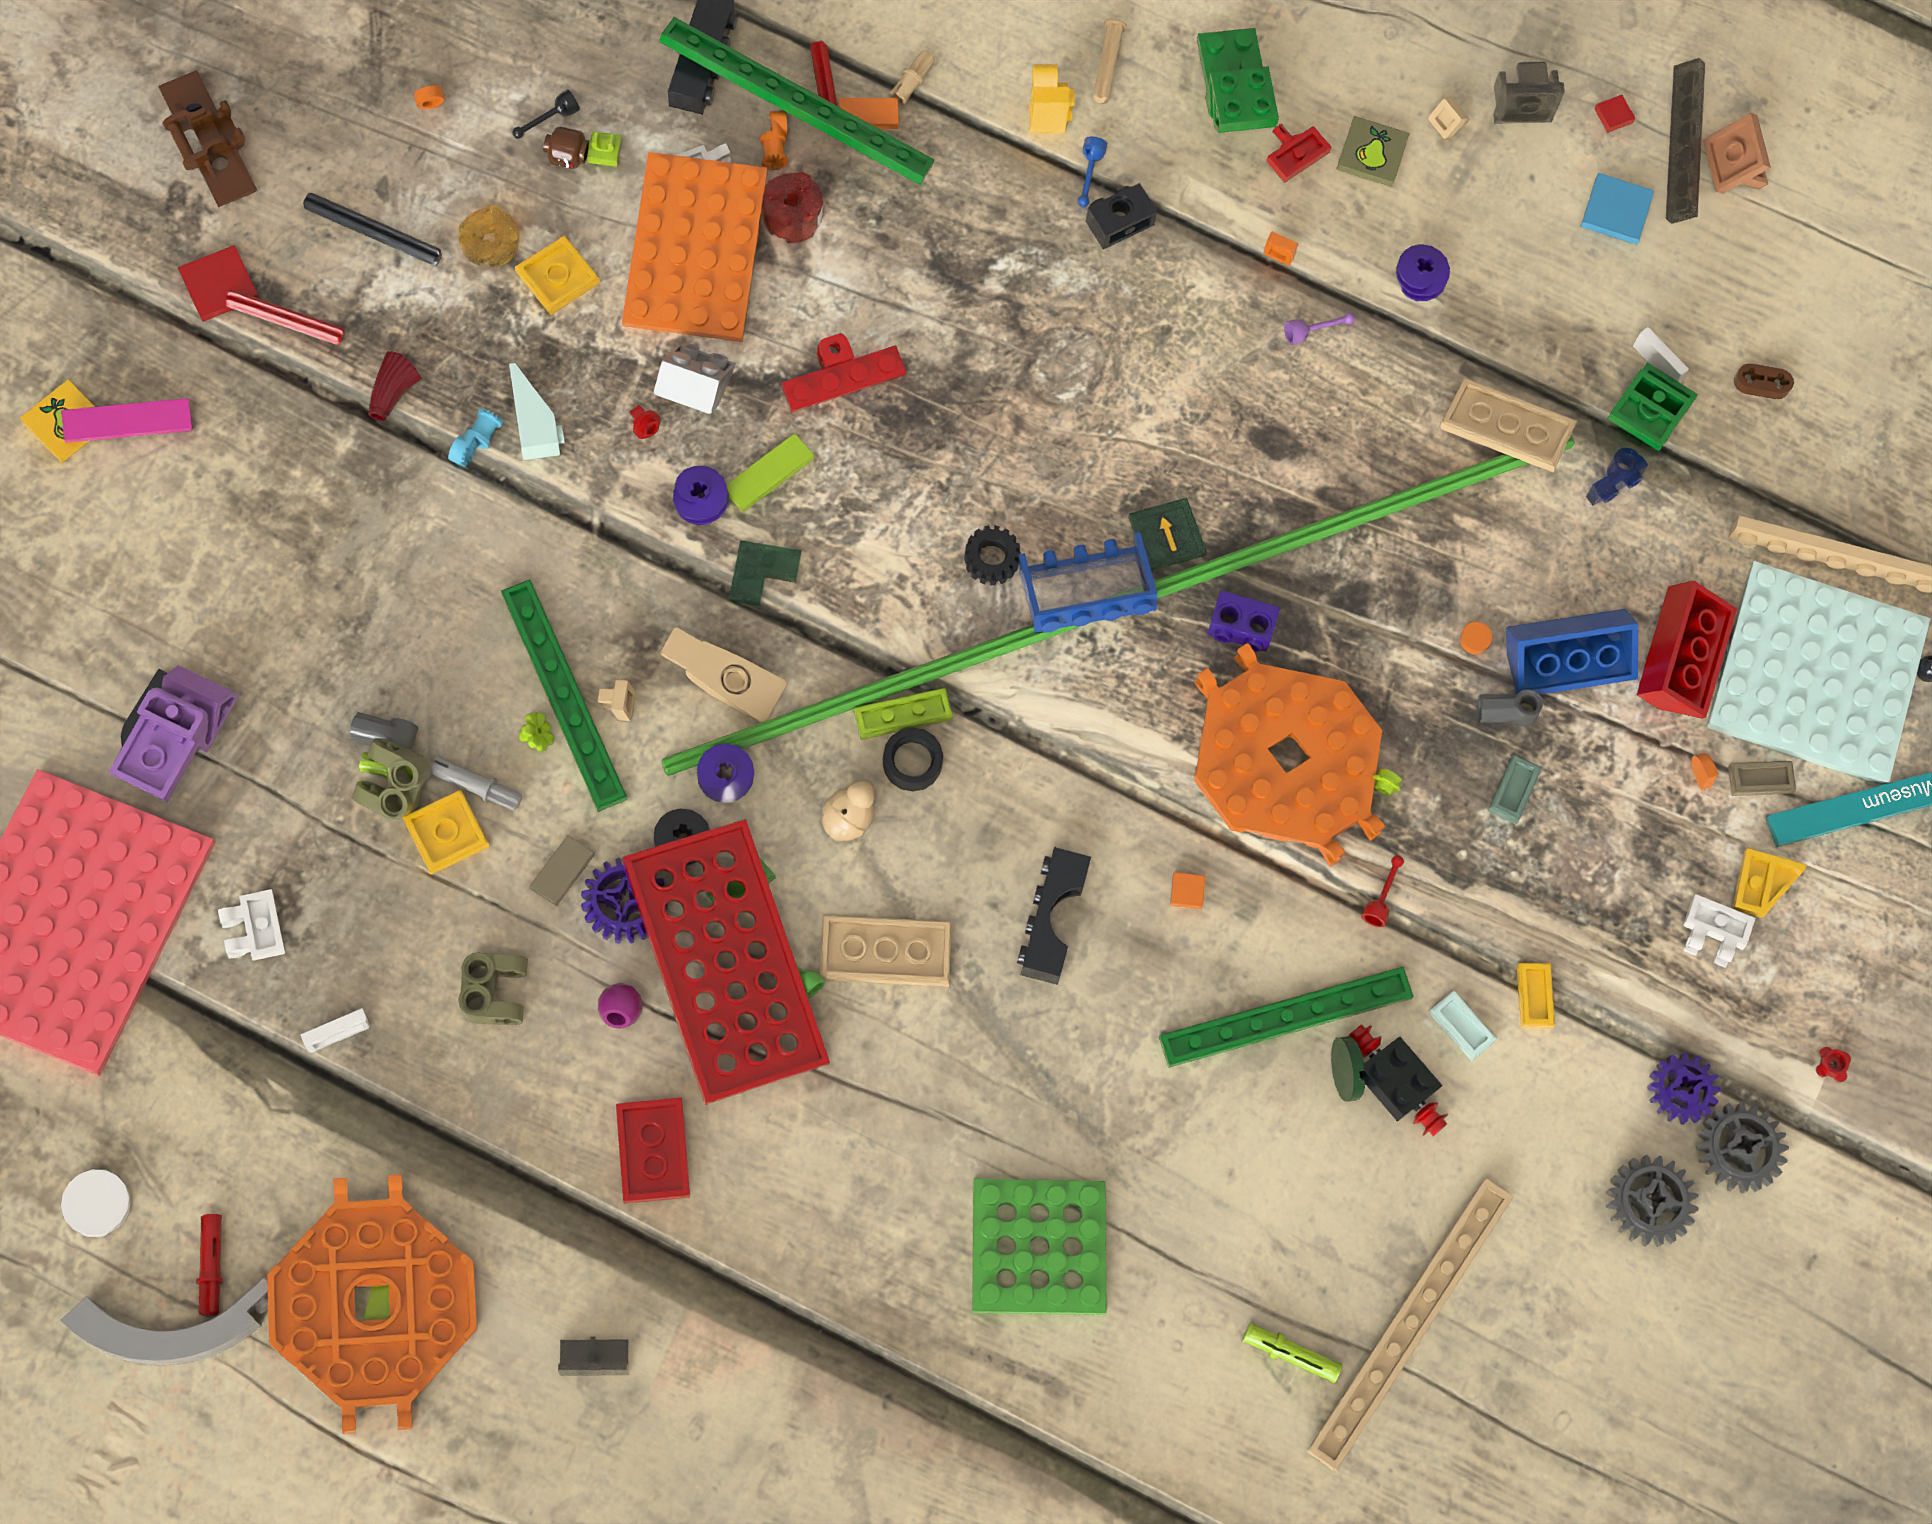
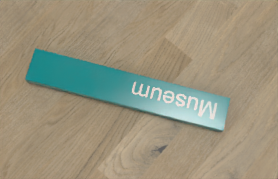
(1851, 810)

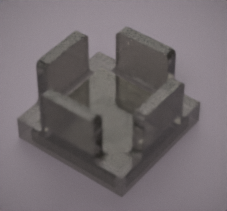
(1531, 99)

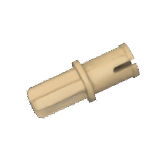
(912, 77)

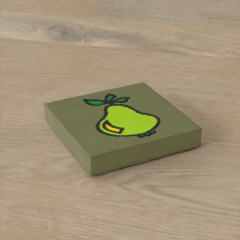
(1373, 151)

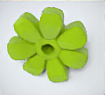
(536, 732)

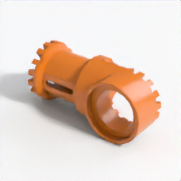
(774, 141)

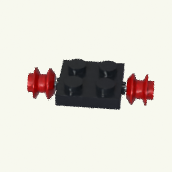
(1399, 1080)

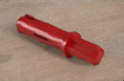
(209, 1271)

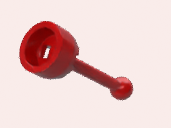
(1376, 911)

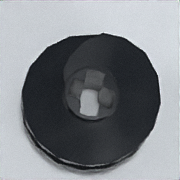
(677, 822)

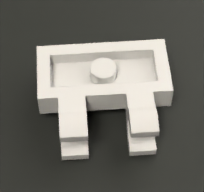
(1718, 922)
(261, 926)

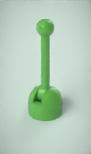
(812, 981)

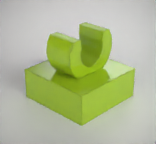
(604, 148)

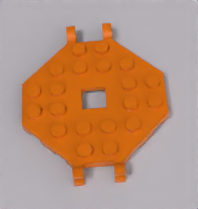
(1249, 784)
(380, 1358)

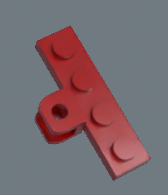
(841, 373)

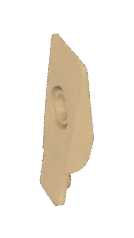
(725, 675)

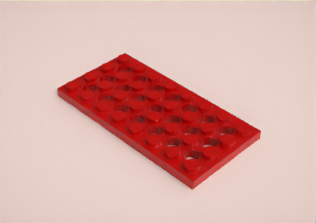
(683, 990)

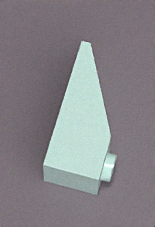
(535, 420)

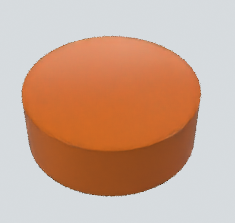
(429, 97)
(1476, 638)

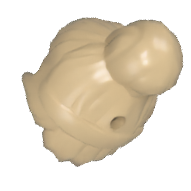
(858, 802)

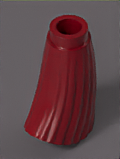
(392, 381)

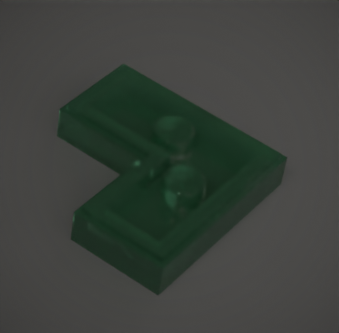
(759, 562)

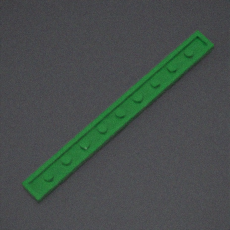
(796, 100)

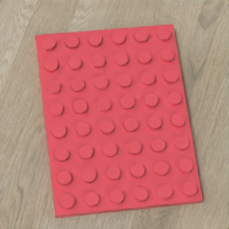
(85, 915)

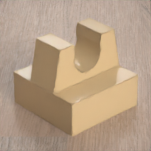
(1448, 118)
(618, 700)

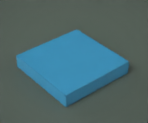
(1617, 208)

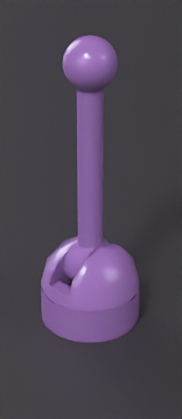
(1297, 330)

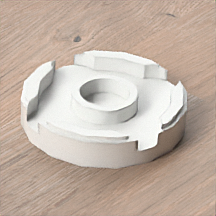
(96, 1203)

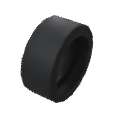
(917, 736)

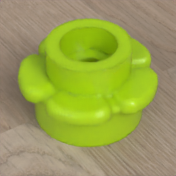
(1387, 782)

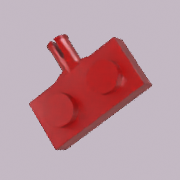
(1297, 151)

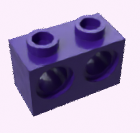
(1245, 613)

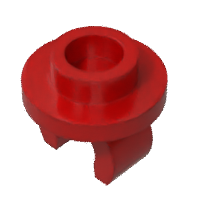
(645, 423)

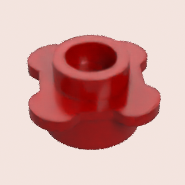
(1842, 1062)

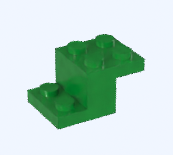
(1652, 406)

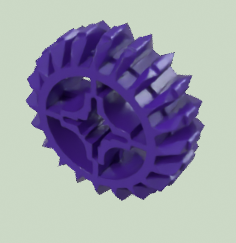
(612, 899)

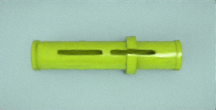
(1291, 1352)

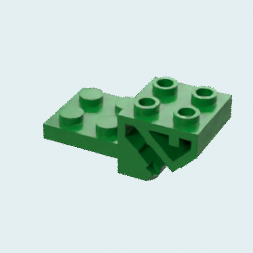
(1236, 82)

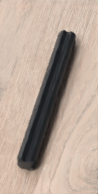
(372, 228)

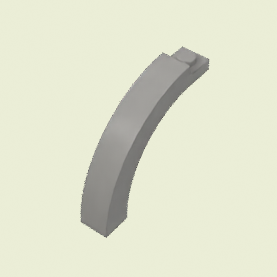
(168, 1347)

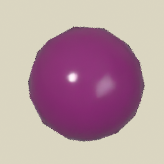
(620, 1005)

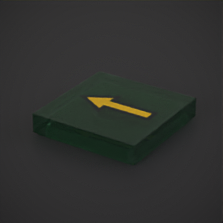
(1168, 533)

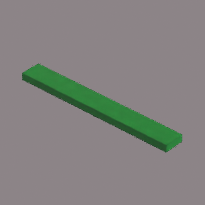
(564, 695)
(1285, 1017)

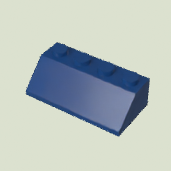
(1573, 652)

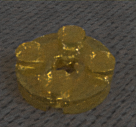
(489, 221)

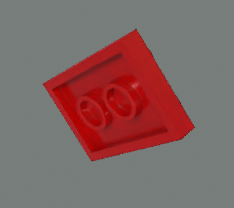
(652, 1150)

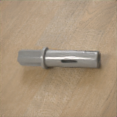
(476, 783)

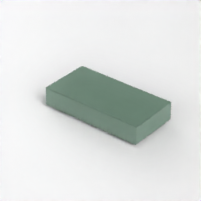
(1515, 789)

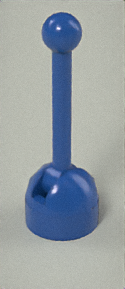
(1093, 150)

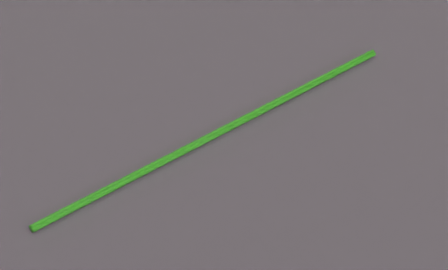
(1164, 586)

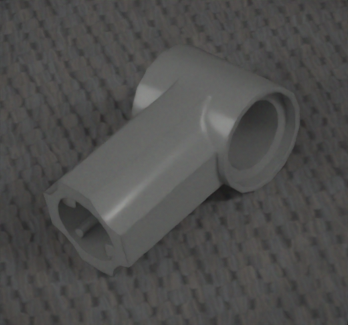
(1506, 707)
(367, 727)

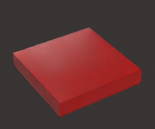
(212, 278)

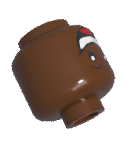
(566, 147)

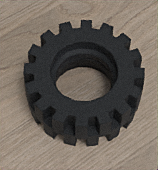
(996, 538)

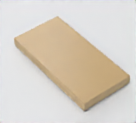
(1508, 424)
(886, 950)

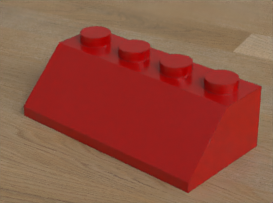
(1687, 650)

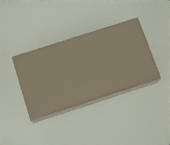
(1762, 778)
(562, 870)

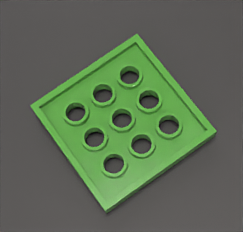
(1022, 1297)

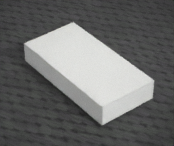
(1659, 355)
(335, 1030)

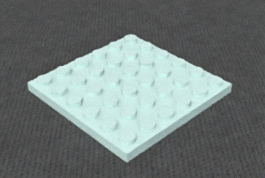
(1819, 673)

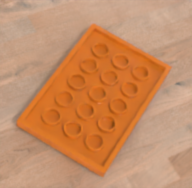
(695, 247)

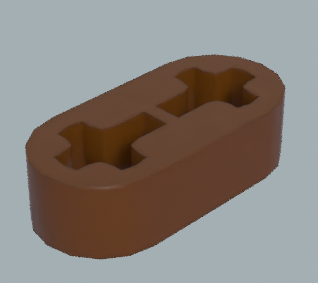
(1763, 381)

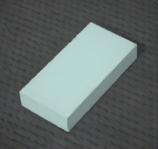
(1462, 1026)

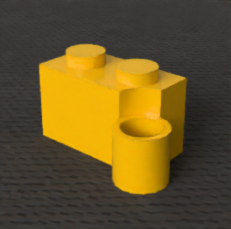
(1049, 101)

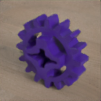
(1686, 1100)

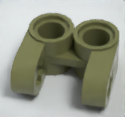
(396, 759)
(498, 966)

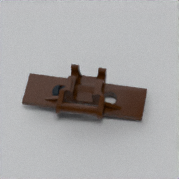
(216, 133)

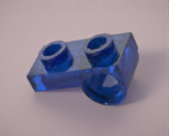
(1617, 477)

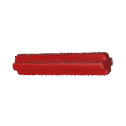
(823, 71)

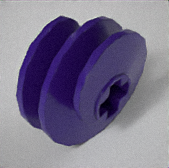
(1422, 272)
(697, 481)
(709, 770)

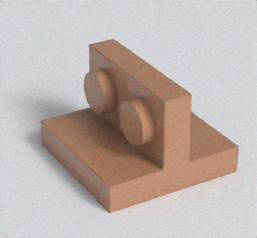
(1738, 155)

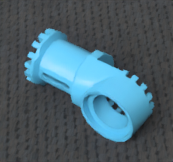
(478, 436)

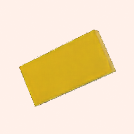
(1535, 995)

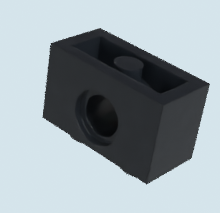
(1111, 228)

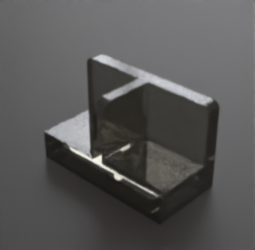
(594, 1357)

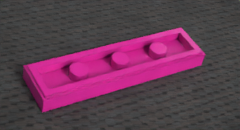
(126, 420)

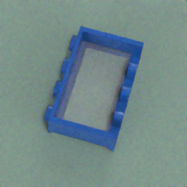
(1089, 586)

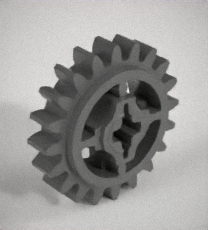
(1745, 1160)
(1658, 1176)

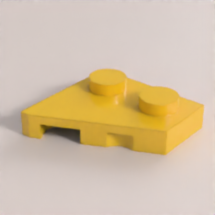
(1763, 881)

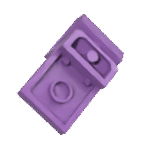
(170, 730)

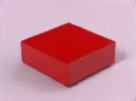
(1614, 113)

